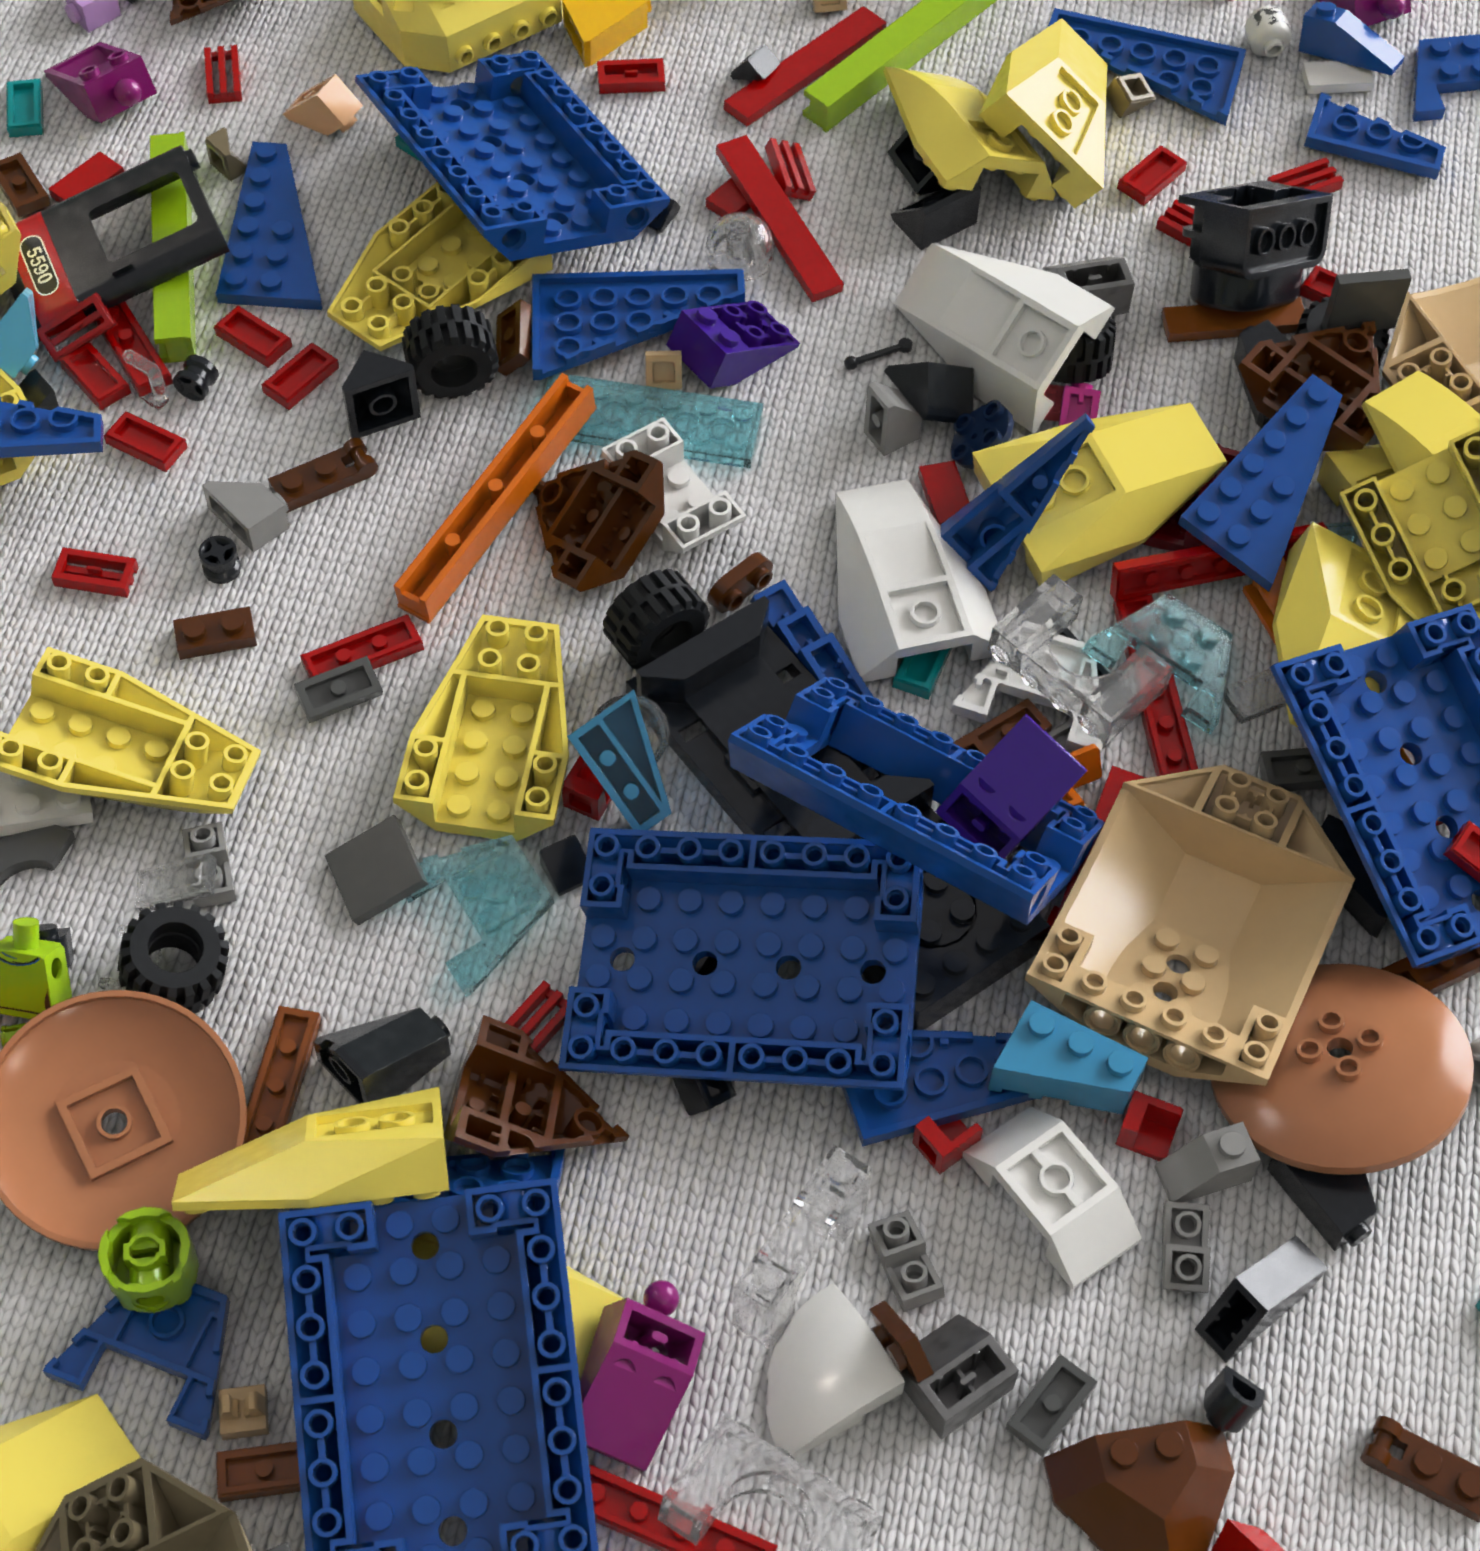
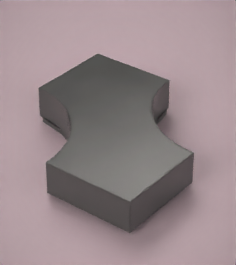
(33, 850)

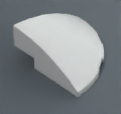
(826, 1374)

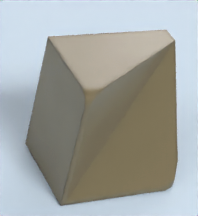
(1129, 94)
(222, 157)

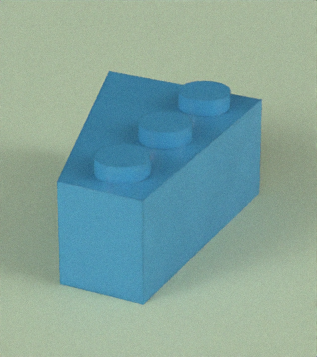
(623, 762)
(1067, 1062)

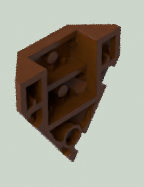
(1334, 355)
(600, 517)
(518, 1102)
(1144, 1486)

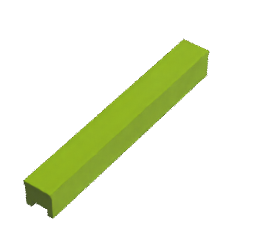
(896, 46)
(174, 298)

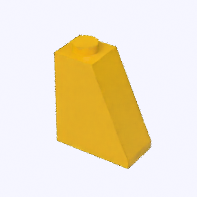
(603, 25)

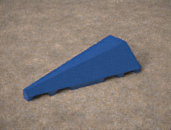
(1000, 517)

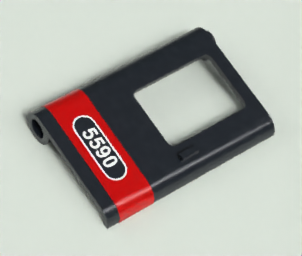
(65, 258)

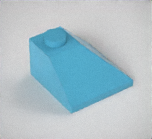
(19, 336)

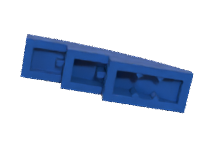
(807, 639)

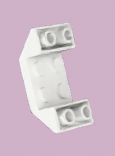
(690, 507)
(1059, 1191)

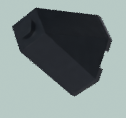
(384, 1054)

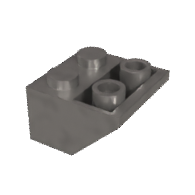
(1103, 277)
(967, 1375)

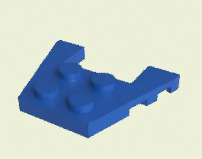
(1442, 68)
(175, 1340)

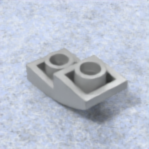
(212, 840)
(1185, 1247)
(905, 1260)

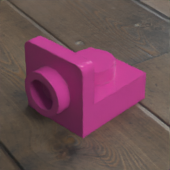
(1077, 401)

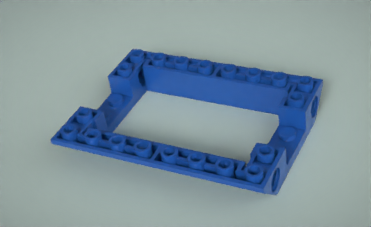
(833, 715)

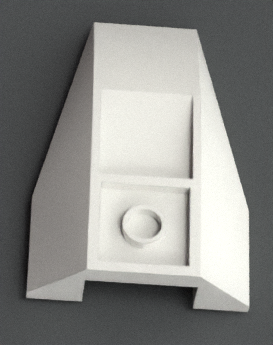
(1002, 322)
(902, 582)

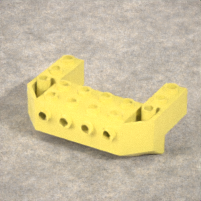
(454, 32)

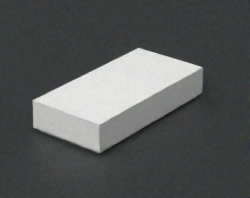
(1335, 78)

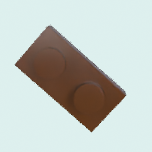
(21, 186)
(513, 337)
(214, 633)
(900, 1342)

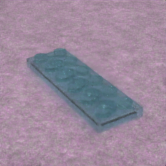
(710, 426)

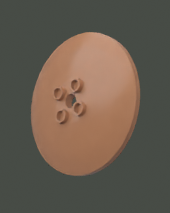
(99, 1059)
(1369, 1108)

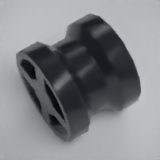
(195, 378)
(223, 550)

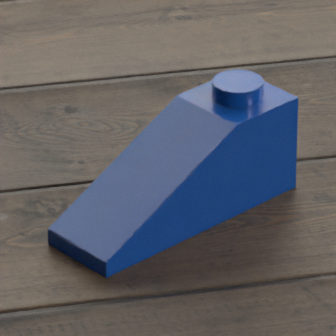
(1344, 38)

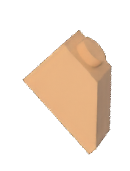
(325, 107)

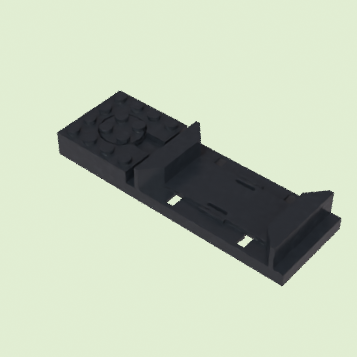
(730, 680)

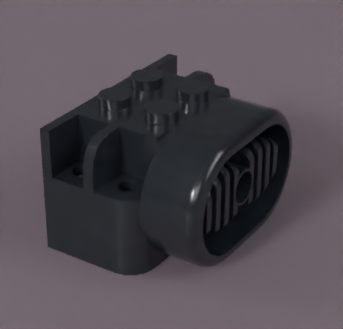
(1254, 243)

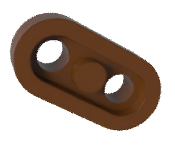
(741, 581)

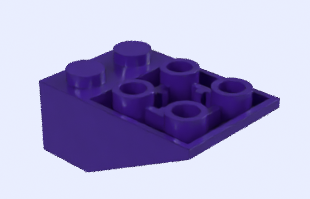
(729, 341)
(1012, 788)

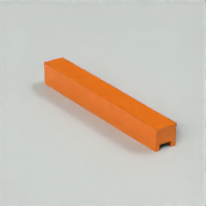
(494, 499)

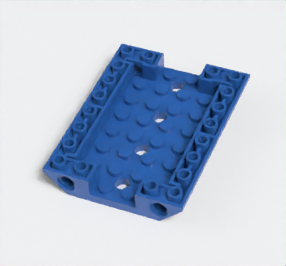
(520, 155)
(1387, 805)
(751, 909)
(375, 1393)

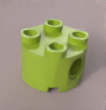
(149, 1260)

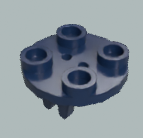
(979, 430)

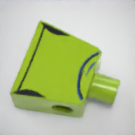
(31, 971)

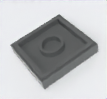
(1367, 298)
(376, 870)

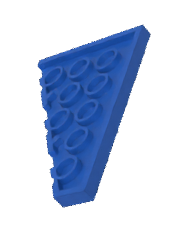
(604, 312)

